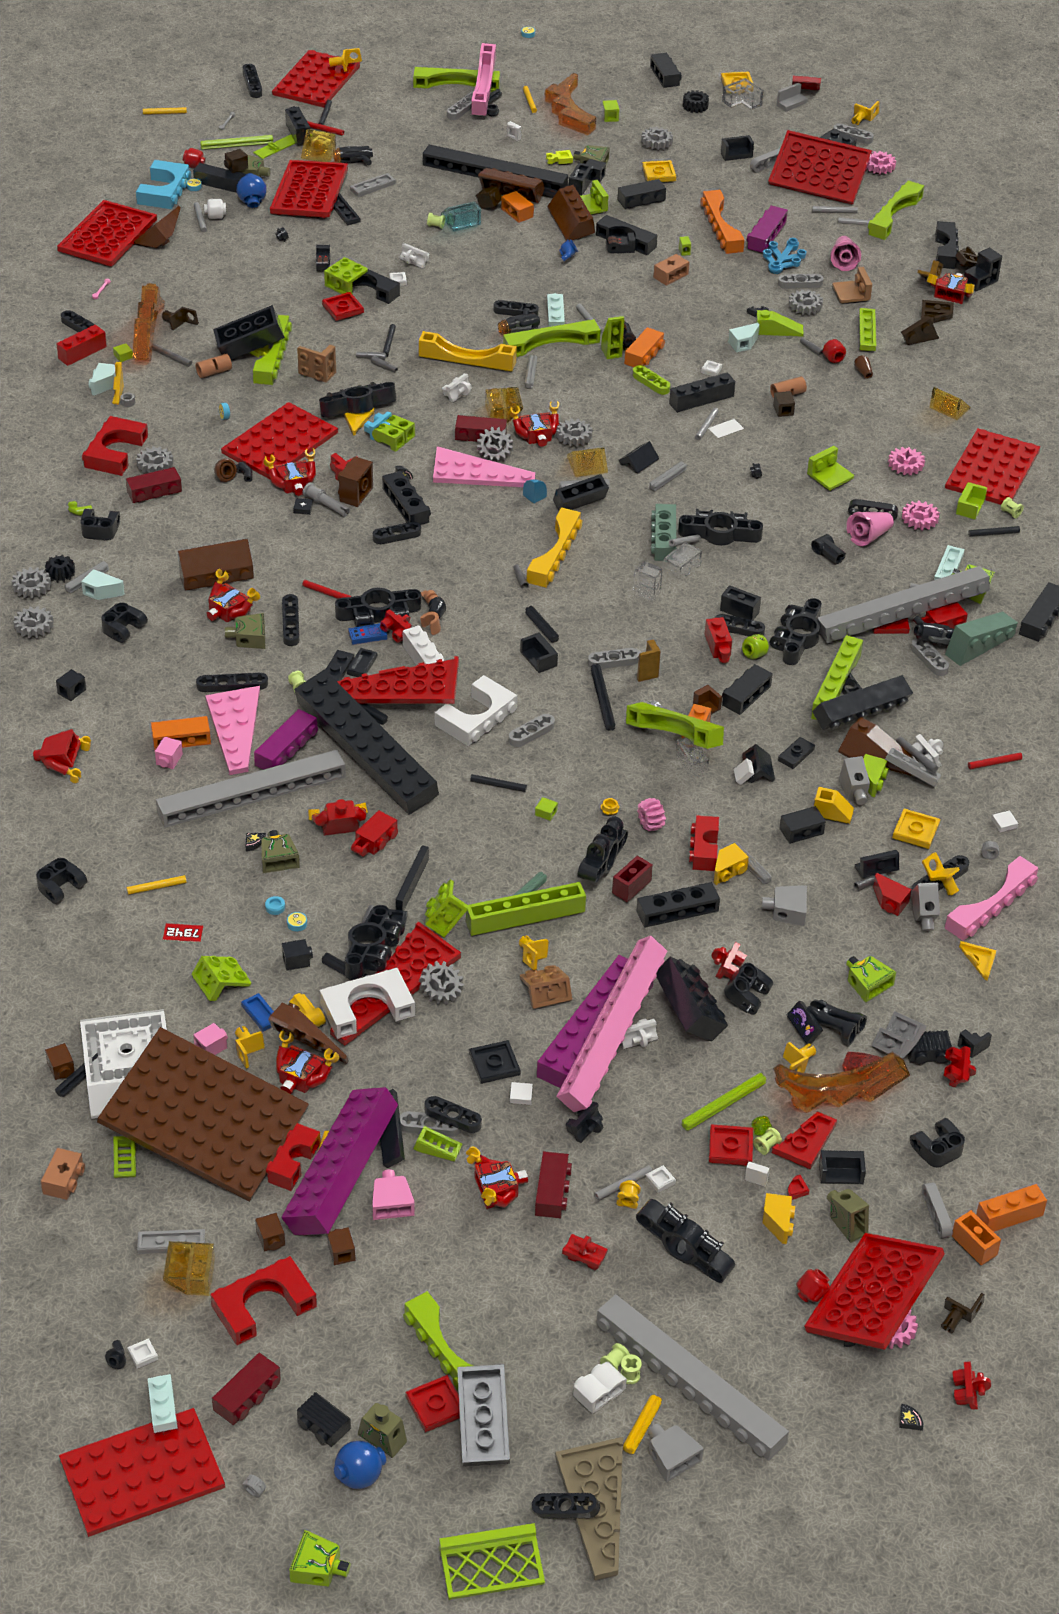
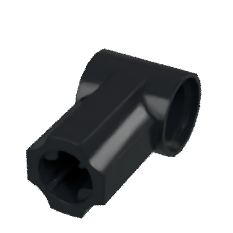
(826, 546)

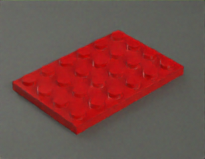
(314, 80)
(820, 167)
(309, 188)
(107, 233)
(280, 434)
(993, 463)
(874, 1290)
(140, 1473)

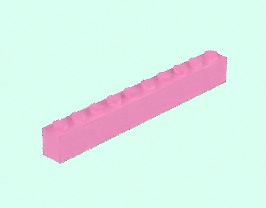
(612, 1024)

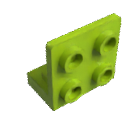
(597, 200)
(342, 274)
(826, 470)
(444, 910)
(216, 972)

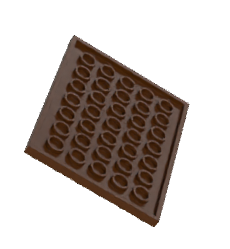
(203, 1113)

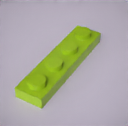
(867, 329)

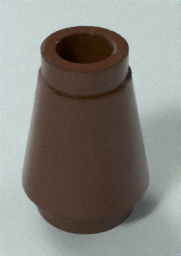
(863, 365)

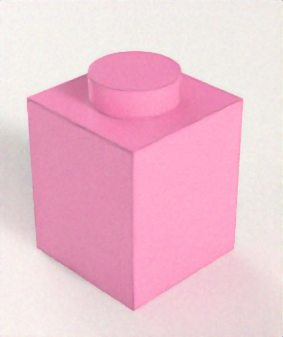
(168, 752)
(211, 1039)

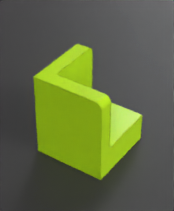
(611, 111)

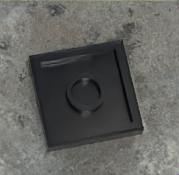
(494, 1061)

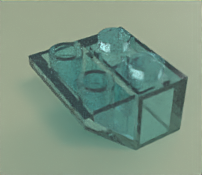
(463, 216)

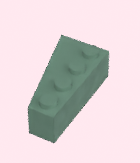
(979, 636)

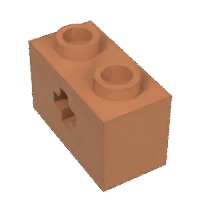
(671, 269)
(62, 1174)

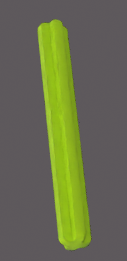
(236, 142)
(723, 1101)

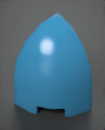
(534, 490)

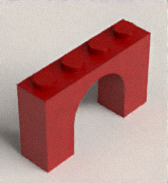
(113, 431)
(281, 1277)

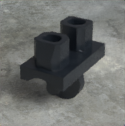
(588, 1121)

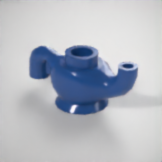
(568, 249)

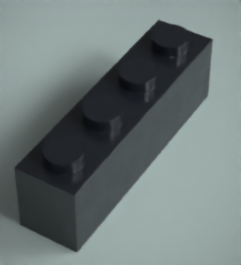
(702, 392)
(1041, 614)

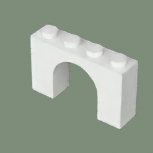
(469, 727)
(384, 985)

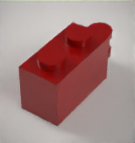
(947, 615)
(718, 639)
(374, 834)

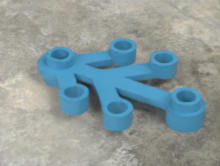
(777, 267)

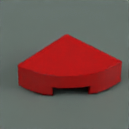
(797, 1188)

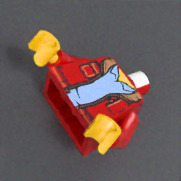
(951, 287)
(536, 427)
(292, 476)
(227, 601)
(301, 1068)
(495, 1179)

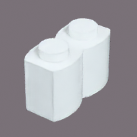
(599, 1386)

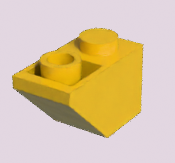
(833, 805)
(730, 863)
(777, 1216)

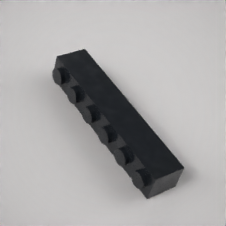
(862, 702)

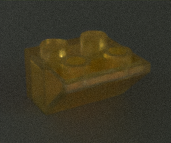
(501, 400)
(190, 1267)

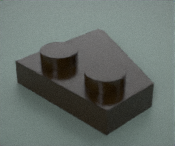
(967, 257)
(937, 310)
(920, 332)

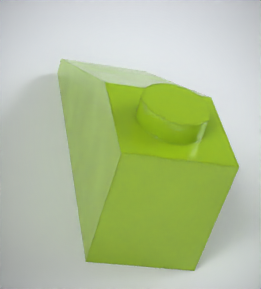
(777, 325)
(613, 338)

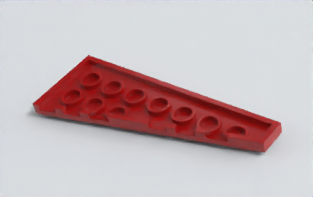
(407, 685)
(411, 957)

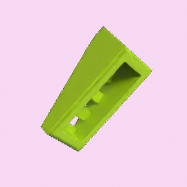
(121, 1141)
(435, 1150)

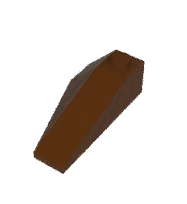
(161, 231)
(869, 739)
(305, 1031)

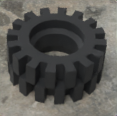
(695, 101)

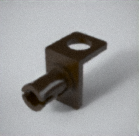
(180, 317)
(959, 1312)

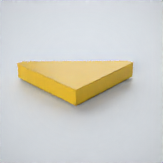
(118, 383)
(357, 420)
(980, 957)

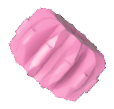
(651, 814)

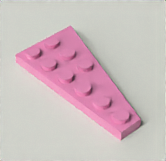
(468, 469)
(234, 724)

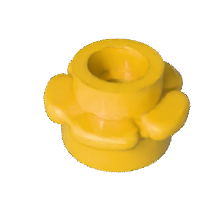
(610, 806)

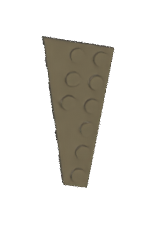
(597, 1471)

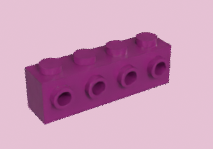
(767, 228)
(286, 740)

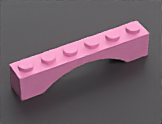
(484, 79)
(968, 918)

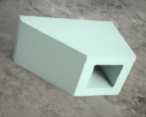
(743, 337)
(102, 378)
(102, 586)

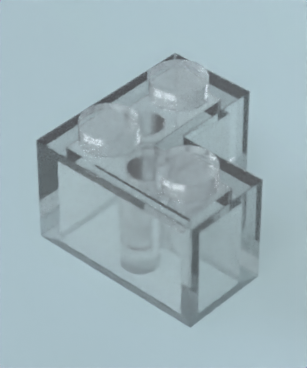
(743, 93)

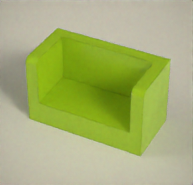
(971, 500)

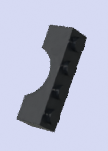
(948, 236)
(644, 240)
(386, 288)

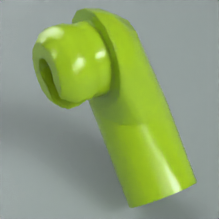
(73, 508)

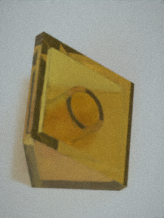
(318, 146)
(948, 404)
(588, 462)

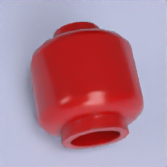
(193, 157)
(834, 351)
(812, 1285)

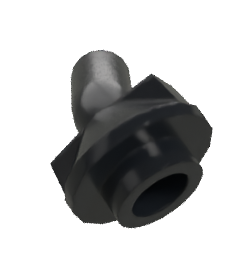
(116, 1356)

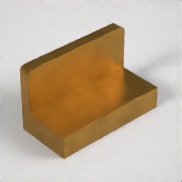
(936, 269)
(649, 662)

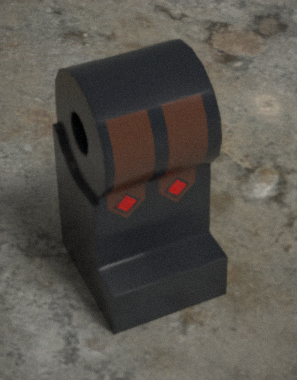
(621, 244)
(322, 257)

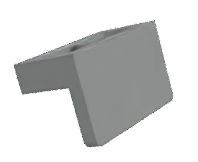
(790, 97)

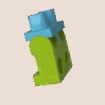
(390, 430)

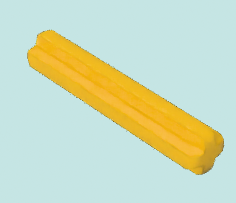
(642, 1424)

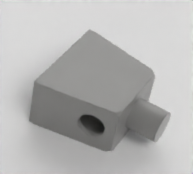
(854, 779)
(788, 904)
(926, 904)
(673, 1450)

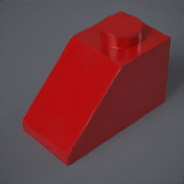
(891, 895)

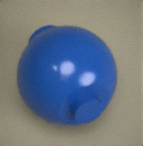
(251, 190)
(359, 1464)

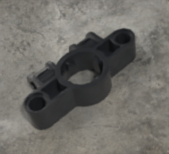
(357, 399)
(738, 527)
(359, 608)
(794, 643)
(603, 850)
(376, 928)
(686, 1239)

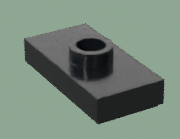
(796, 752)

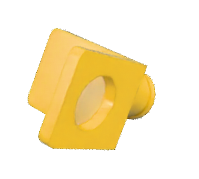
(345, 58)
(862, 112)
(941, 874)
(533, 950)
(247, 1044)
(798, 1057)

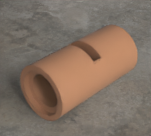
(213, 365)
(795, 385)

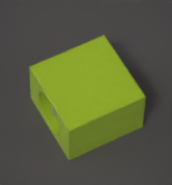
(684, 246)
(123, 352)
(546, 809)

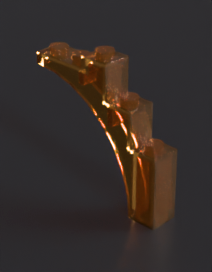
(568, 112)
(146, 320)
(839, 1088)

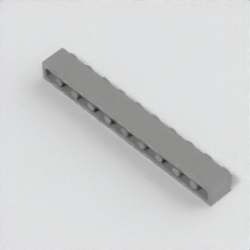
(903, 604)
(250, 788)
(692, 1378)

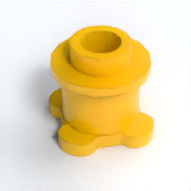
(628, 1194)

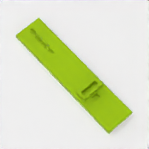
(275, 147)

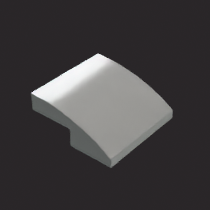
(899, 1035)

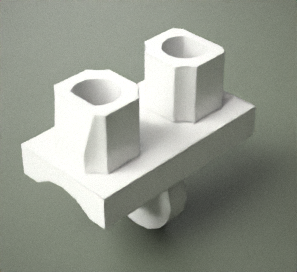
(414, 255)
(458, 387)
(931, 749)
(640, 1033)

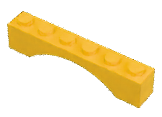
(436, 347)
(543, 568)

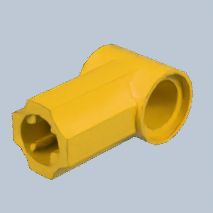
(306, 1007)

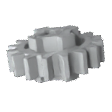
(657, 138)
(805, 302)
(574, 432)
(497, 438)
(154, 459)
(32, 582)
(33, 622)
(450, 980)

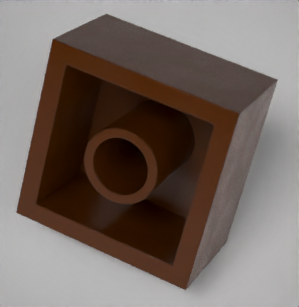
(355, 481)

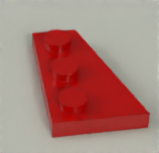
(808, 1141)

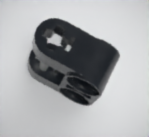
(99, 527)
(118, 617)
(55, 875)
(741, 981)
(941, 1150)

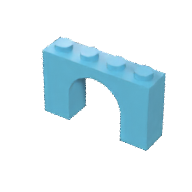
(167, 195)

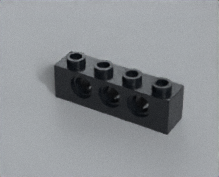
(405, 498)
(678, 904)

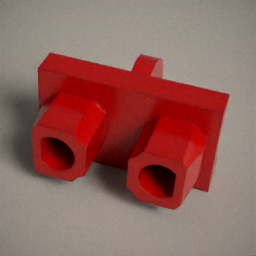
(395, 623)
(726, 958)
(960, 1067)
(584, 1251)
(973, 1384)

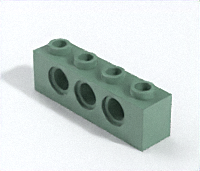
(663, 530)

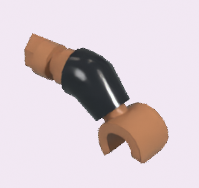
(436, 610)

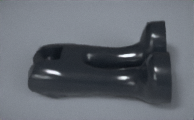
(844, 1021)

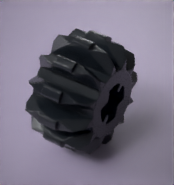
(60, 568)

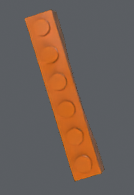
(730, 238)

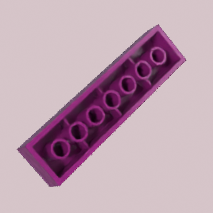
(564, 1049)
(339, 1161)

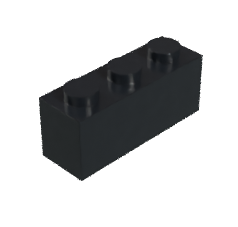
(665, 70)
(296, 124)
(641, 194)
(581, 493)
(747, 689)

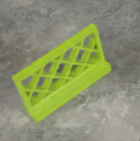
(486, 1541)

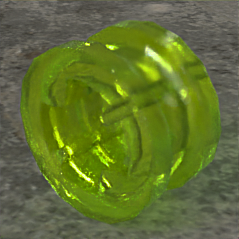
(760, 1125)

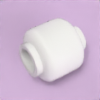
(215, 208)

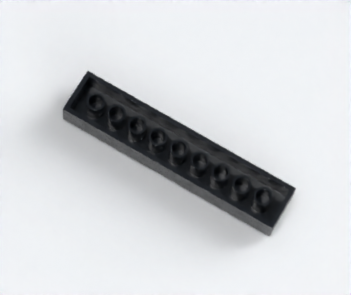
(367, 742)

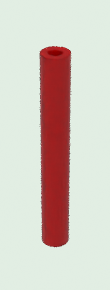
(326, 128)
(319, 588)
(994, 761)

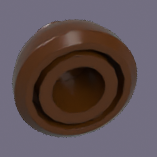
(225, 470)

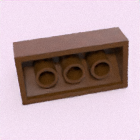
(508, 182)
(571, 214)
(200, 564)

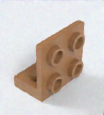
(854, 290)
(316, 364)
(547, 986)

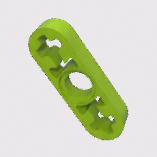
(643, 375)

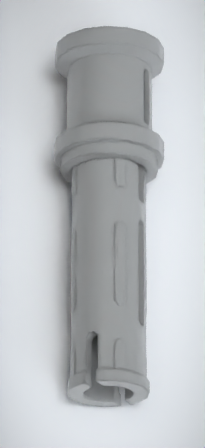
(320, 496)

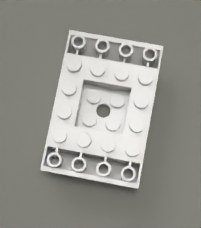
(109, 1037)

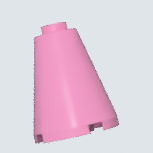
(845, 254)
(868, 526)

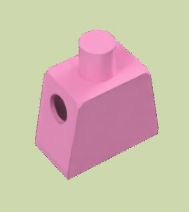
(392, 1197)

